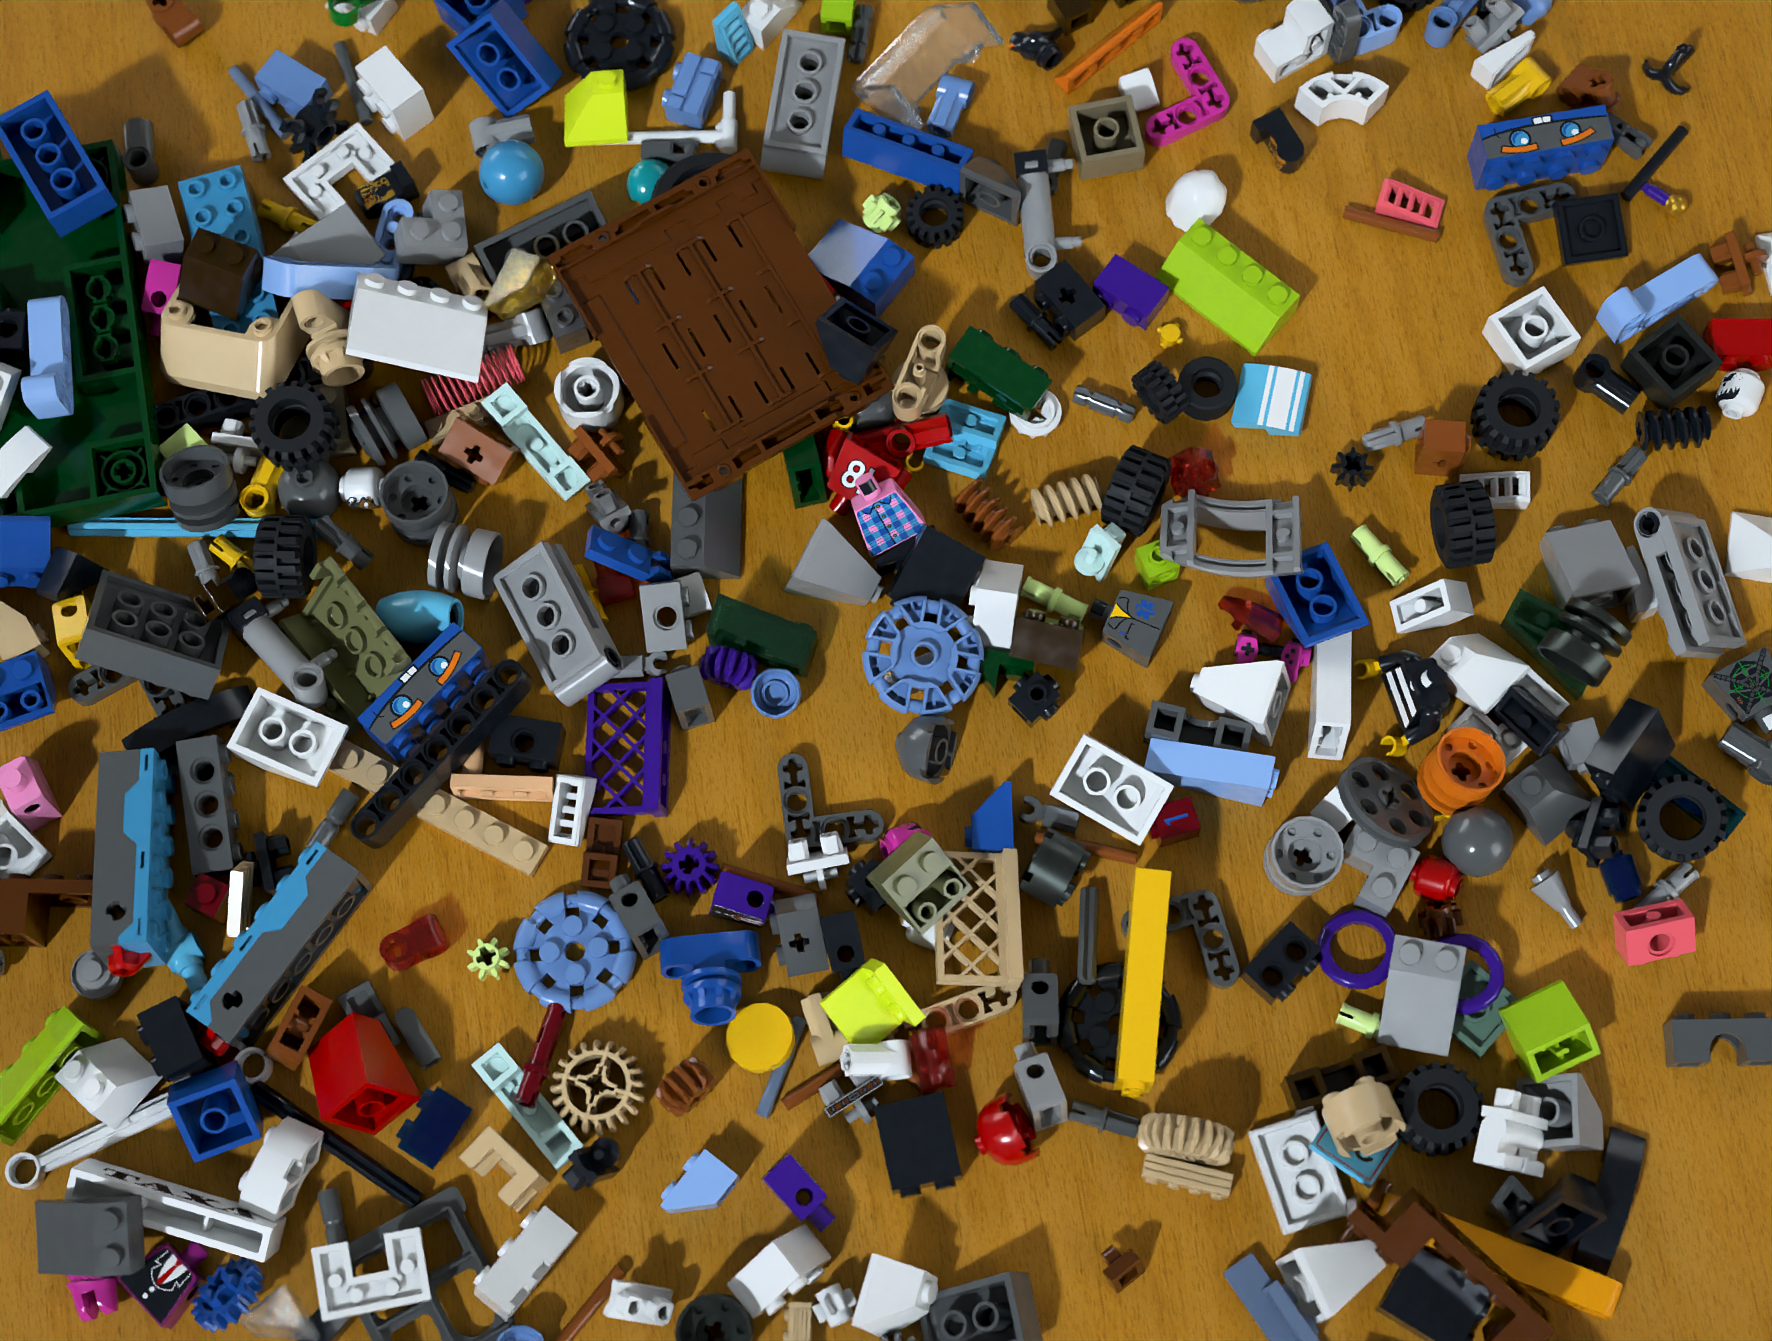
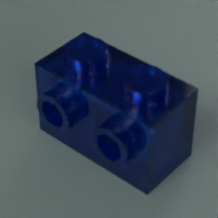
(434, 1126)

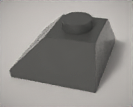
(990, 189)
(1546, 798)

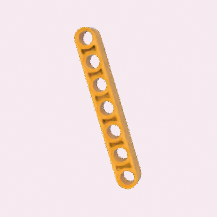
(1537, 1269)

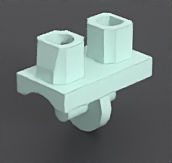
(1099, 551)

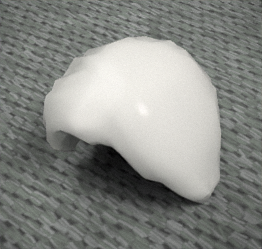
(1195, 197)

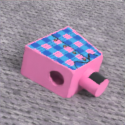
(884, 513)

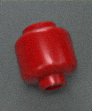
(1436, 879)

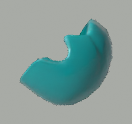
(643, 179)

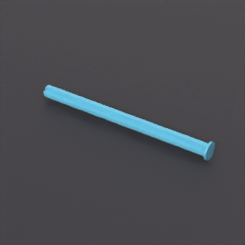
(162, 528)

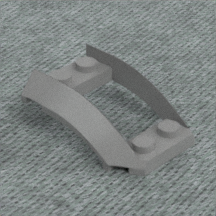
(1279, 520)

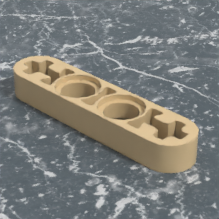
(954, 1020)

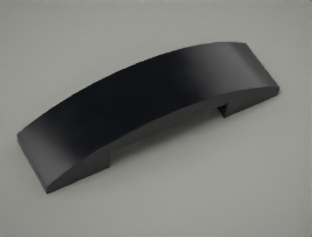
(191, 721)
(1616, 1187)

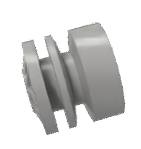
(464, 560)
(1322, 851)

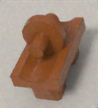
(1729, 251)
(590, 444)

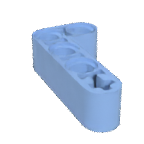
(1373, 32)
(335, 280)
(1630, 312)
(50, 383)

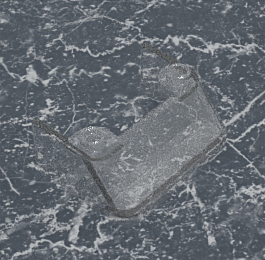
(921, 56)

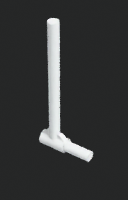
(723, 136)

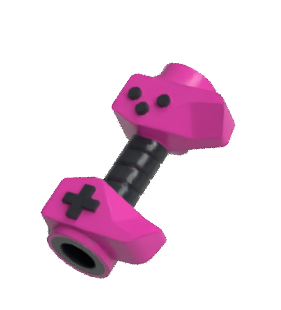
(1292, 653)

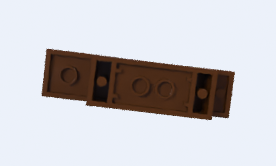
(27, 905)
(1413, 1224)

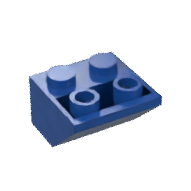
(25, 690)

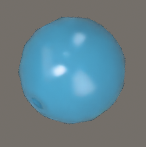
(511, 172)

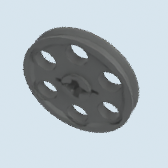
(1374, 798)

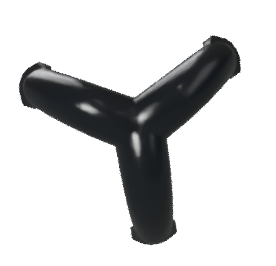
(1671, 66)

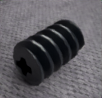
(1673, 426)

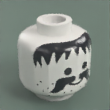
(1740, 393)

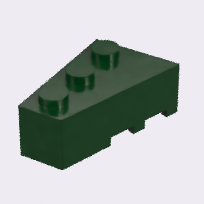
(997, 373)

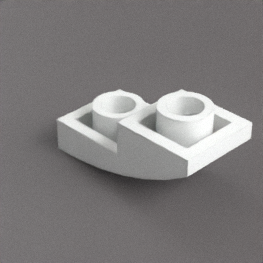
(20, 456)

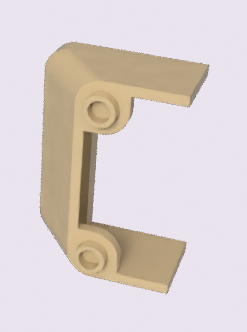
(228, 359)

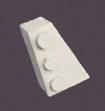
(523, 1262)

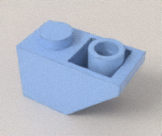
(701, 1187)

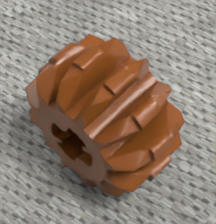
(685, 1086)

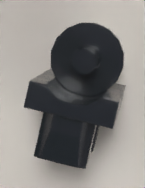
(1591, 832)
(267, 850)
(593, 1164)

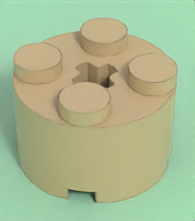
(1362, 1117)

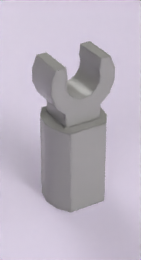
(638, 665)

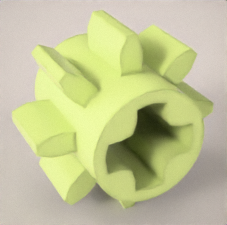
(881, 212)
(479, 958)

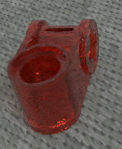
(417, 942)

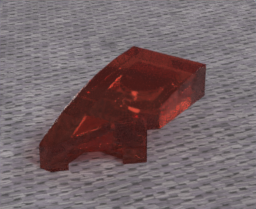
(1255, 616)

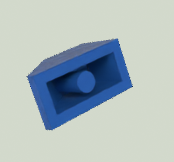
(992, 823)

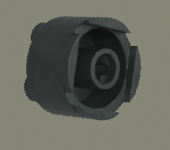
(1052, 868)

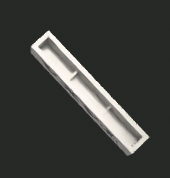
(181, 1210)

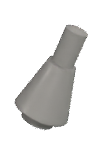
(1552, 891)

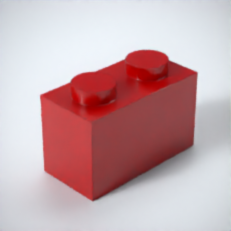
(1741, 342)

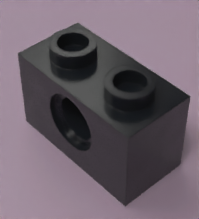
(545, 753)

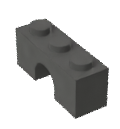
(1174, 724)
(1689, 1039)

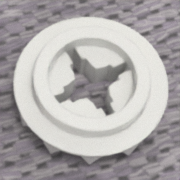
(1050, 412)

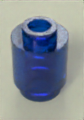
(1621, 877)

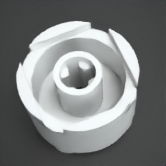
(572, 393)

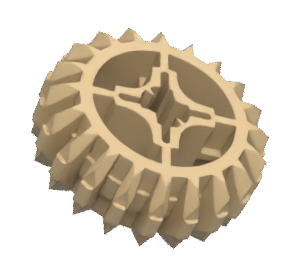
(603, 1073)
(1185, 1139)

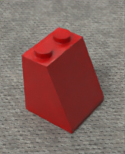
(360, 1076)

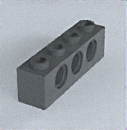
(192, 758)

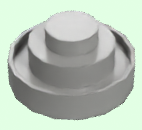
(92, 978)

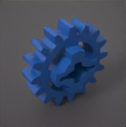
(227, 1294)

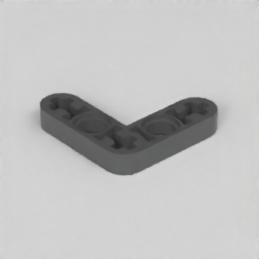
(1345, 30)
(1511, 222)
(98, 693)
(818, 824)
(1190, 918)

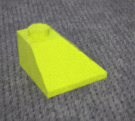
(597, 110)

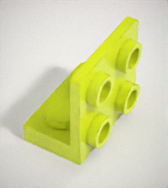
(870, 1004)

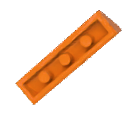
(1109, 47)

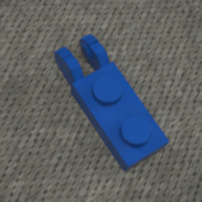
(627, 556)

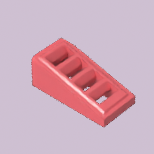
(1402, 191)

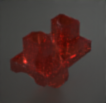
(932, 1058)

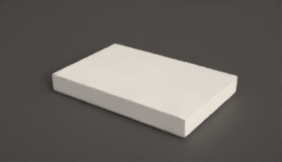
(1298, 1180)

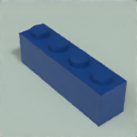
(904, 151)

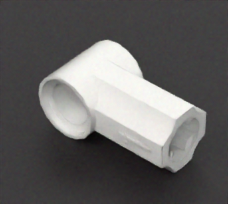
(886, 1059)

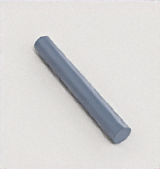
(261, 104)
(777, 1075)

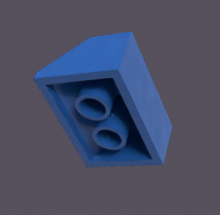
(505, 59)
(24, 549)

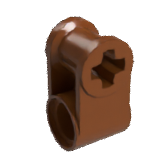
(175, 20)
(1588, 88)

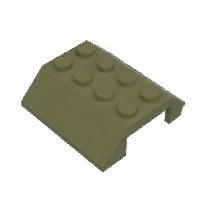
(366, 650)

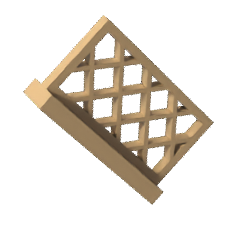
(1007, 924)

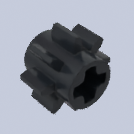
(1349, 461)

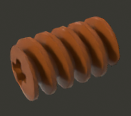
(986, 517)

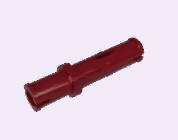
(537, 1067)

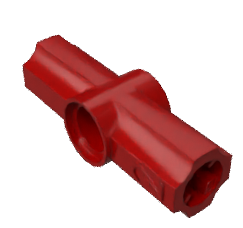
(922, 433)

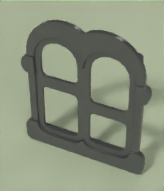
(444, 1205)

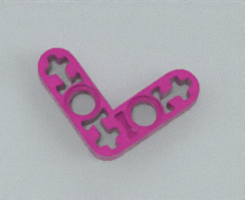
(1199, 100)

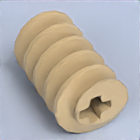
(1066, 499)

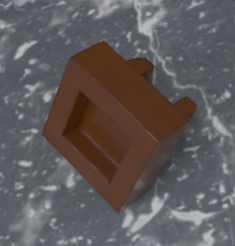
(1121, 1269)

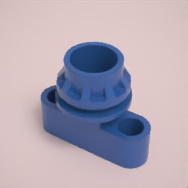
(711, 971)

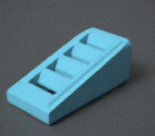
(732, 35)

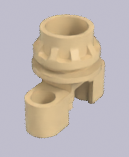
(328, 328)
(920, 380)

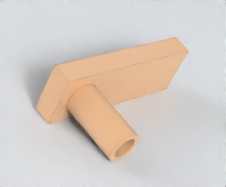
(474, 785)

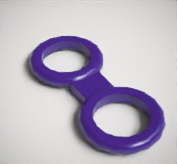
(1380, 973)

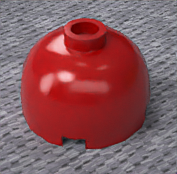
(1005, 1132)

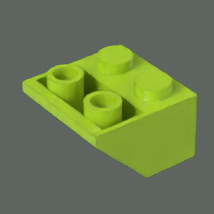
(1548, 1031)

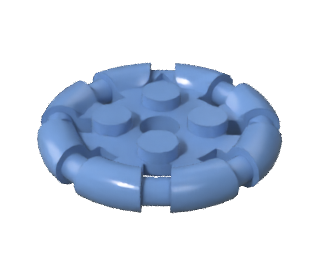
(908, 670)
(563, 934)

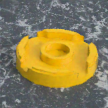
(760, 1038)

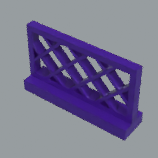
(655, 743)

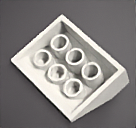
(417, 327)

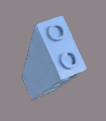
(1214, 770)

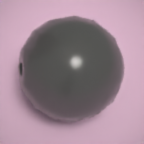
(1477, 841)

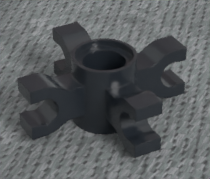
(314, 125)

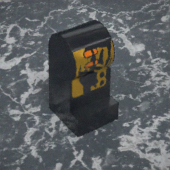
(1280, 139)
(389, 186)

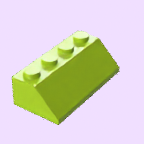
(1228, 287)
(30, 1081)

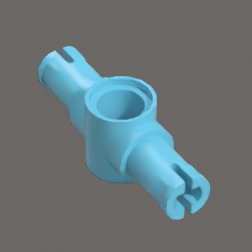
(186, 954)

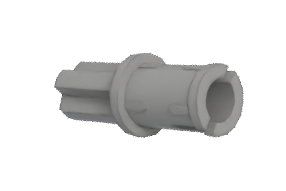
(253, 130)
(1393, 434)
(203, 562)

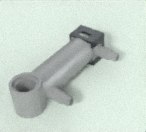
(1036, 209)
(253, 627)

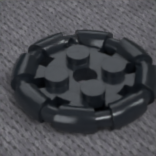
(614, 25)
(1096, 1027)

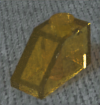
(520, 284)

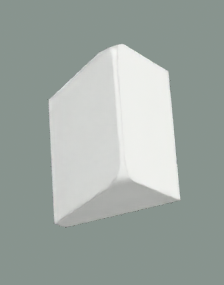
(1141, 88)
(698, 596)

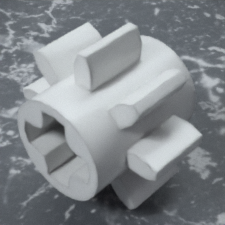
(834, 1305)

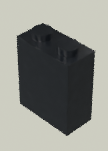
(935, 569)
(1629, 754)
(918, 1144)
(1434, 1300)

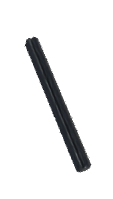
(340, 1147)

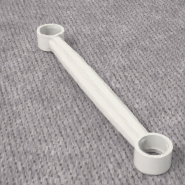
(102, 1135)

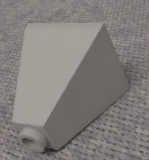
(834, 570)

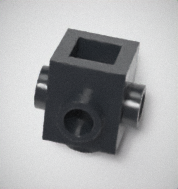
(1033, 710)
(859, 892)

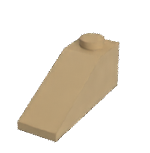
(20, 635)

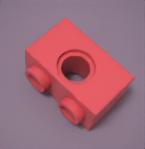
(1654, 932)

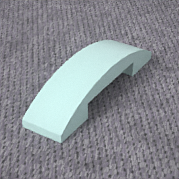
(535, 442)
(542, 1122)

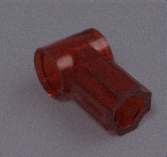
(613, 585)

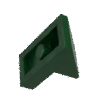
(1000, 662)

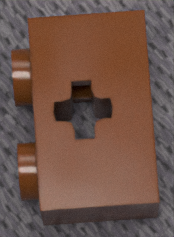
(1441, 447)
(496, 451)
(298, 1028)

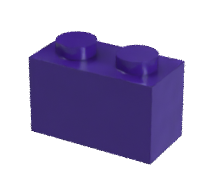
(1130, 292)

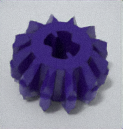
(728, 667)
(680, 861)

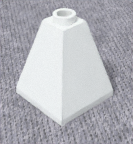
(1246, 693)
(1329, 1275)

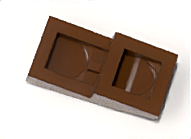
(602, 851)

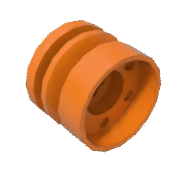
(1461, 770)

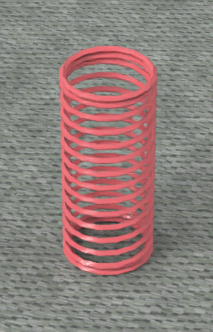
(514, 368)

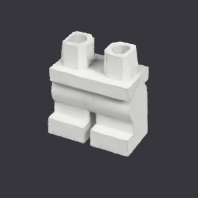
(1512, 1133)

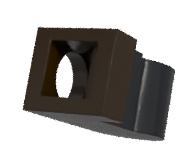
(232, 589)

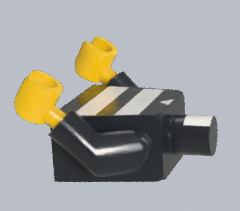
(1415, 692)

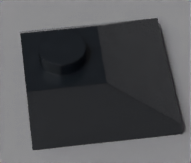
(853, 339)
(1561, 1216)

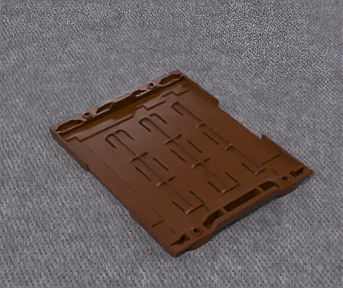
(634, 333)

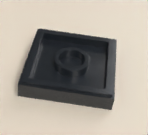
(1590, 229)

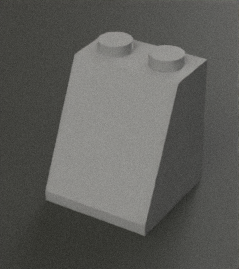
(1588, 564)

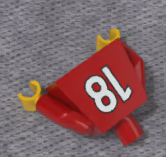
(850, 457)

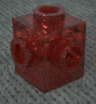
(1194, 470)

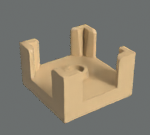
(493, 1149)

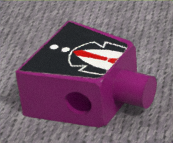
(167, 1282)

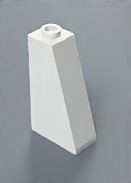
(1330, 698)

